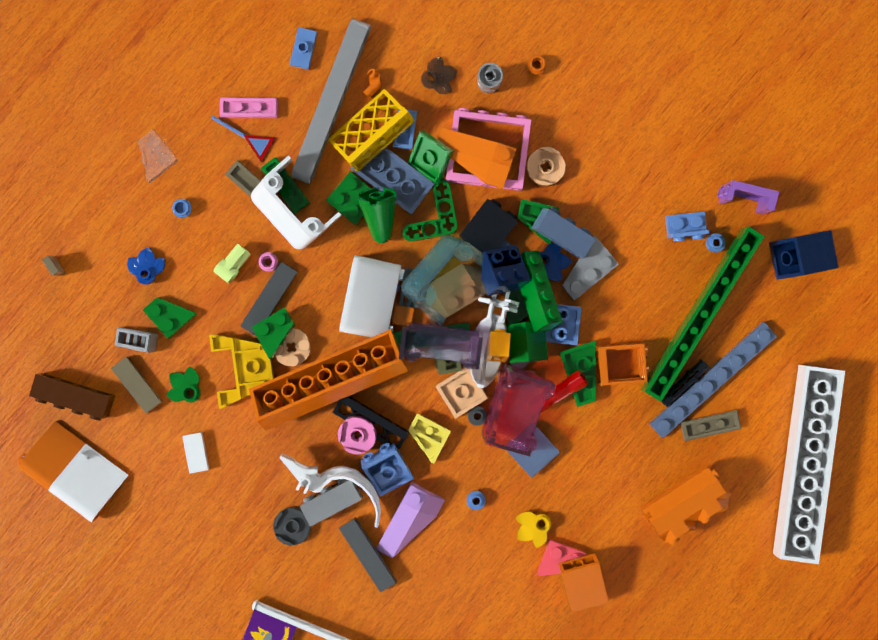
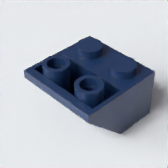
(503, 270)

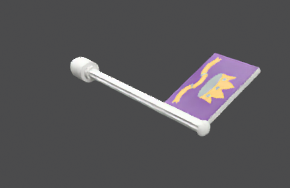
(274, 624)

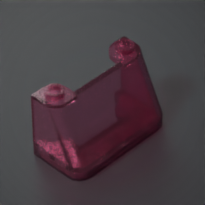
(516, 410)

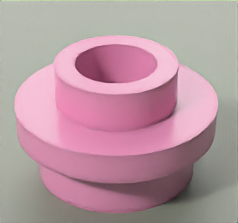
(264, 257)

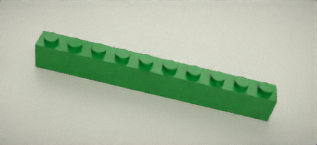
(702, 313)

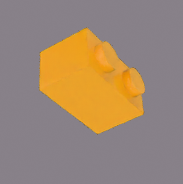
(498, 346)

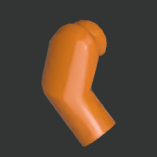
(374, 81)

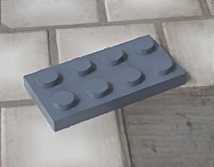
(392, 172)

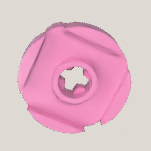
(365, 427)

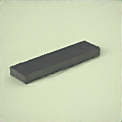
(269, 296)
(368, 554)

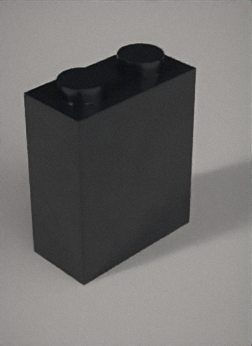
(489, 226)

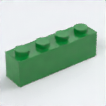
(539, 294)

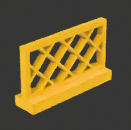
(379, 138)

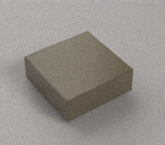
(53, 265)

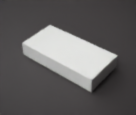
(195, 452)

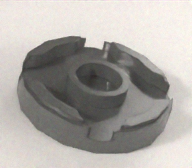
(291, 526)

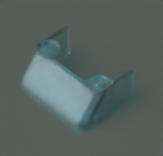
(416, 284)

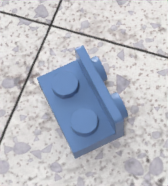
(686, 225)

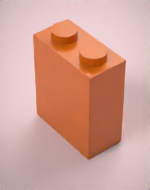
(583, 582)

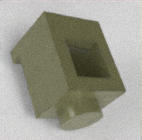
(445, 367)

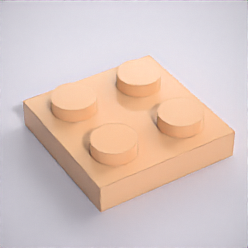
(460, 392)

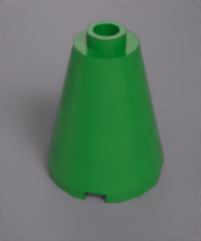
(378, 212)

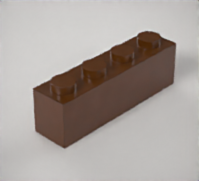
(72, 396)

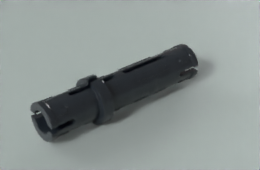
(700, 367)

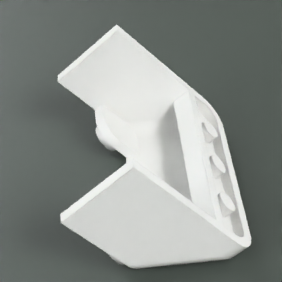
(265, 198)

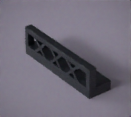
(374, 416)

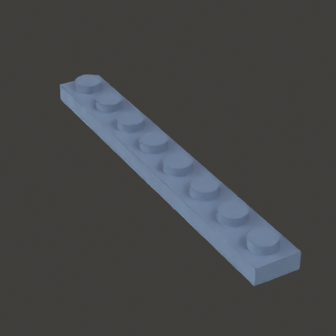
(712, 379)

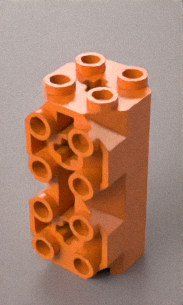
(685, 503)

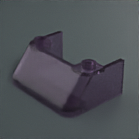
(441, 343)

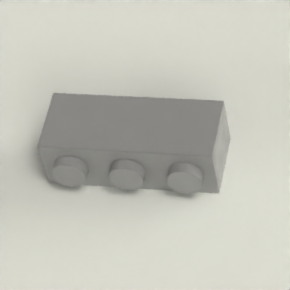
(330, 501)

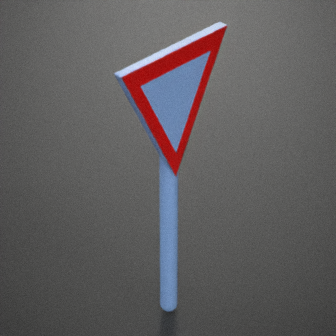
(259, 144)

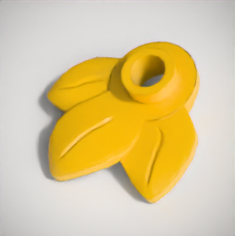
(531, 530)

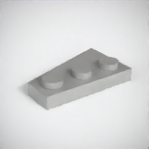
(589, 270)

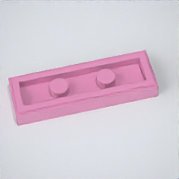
(249, 107)

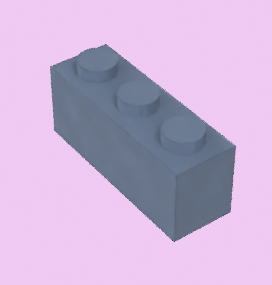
(563, 232)

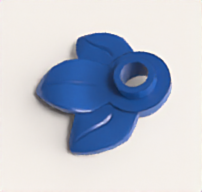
(554, 261)
(146, 263)

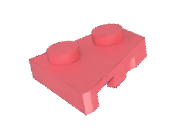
(554, 554)

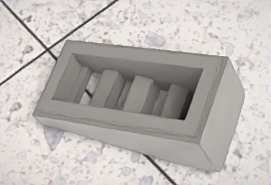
(148, 340)

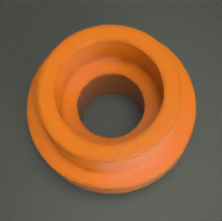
(541, 60)

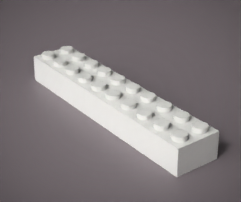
(808, 464)

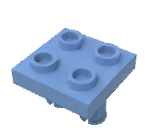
(568, 330)

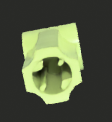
(229, 267)

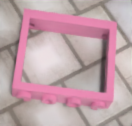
(501, 118)

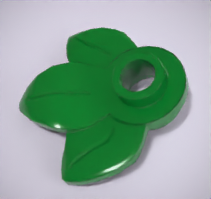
(182, 384)

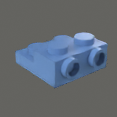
(386, 468)

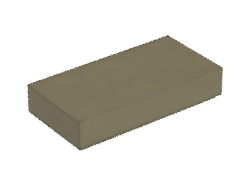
(243, 177)

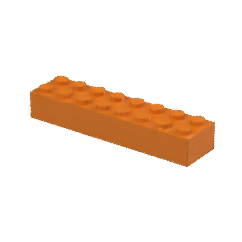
(327, 380)

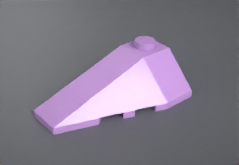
(411, 517)

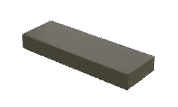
(136, 385)
(710, 425)

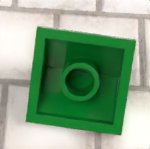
(526, 344)

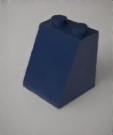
(804, 255)

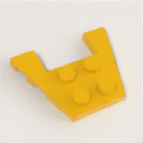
(250, 366)

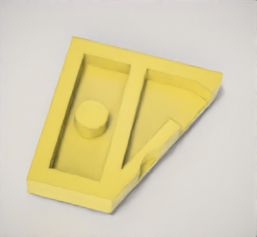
(429, 436)

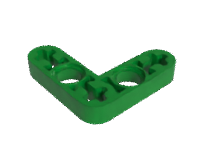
(438, 223)

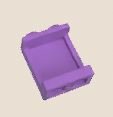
(765, 197)

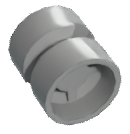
(489, 78)

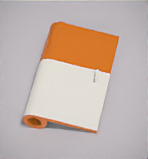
(72, 471)

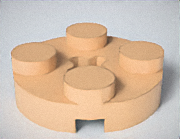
(539, 157)
(302, 346)

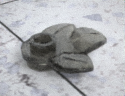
(442, 76)

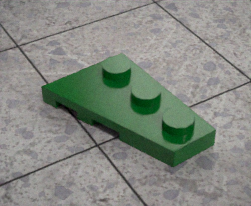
(583, 359)

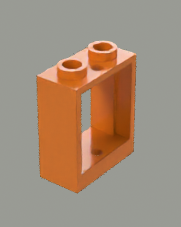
(602, 370)

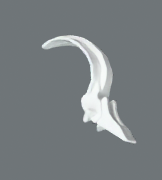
(489, 369)
(315, 482)

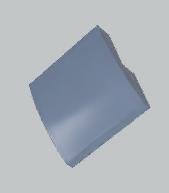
(543, 454)

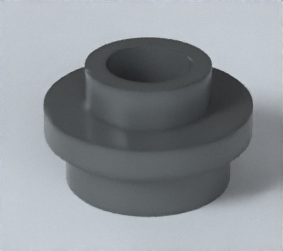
(477, 409)

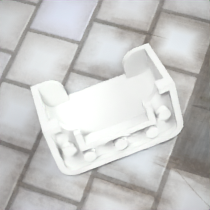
(370, 296)

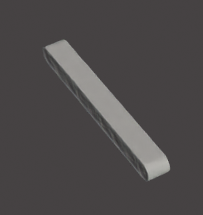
(331, 101)

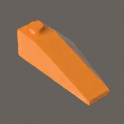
(481, 157)

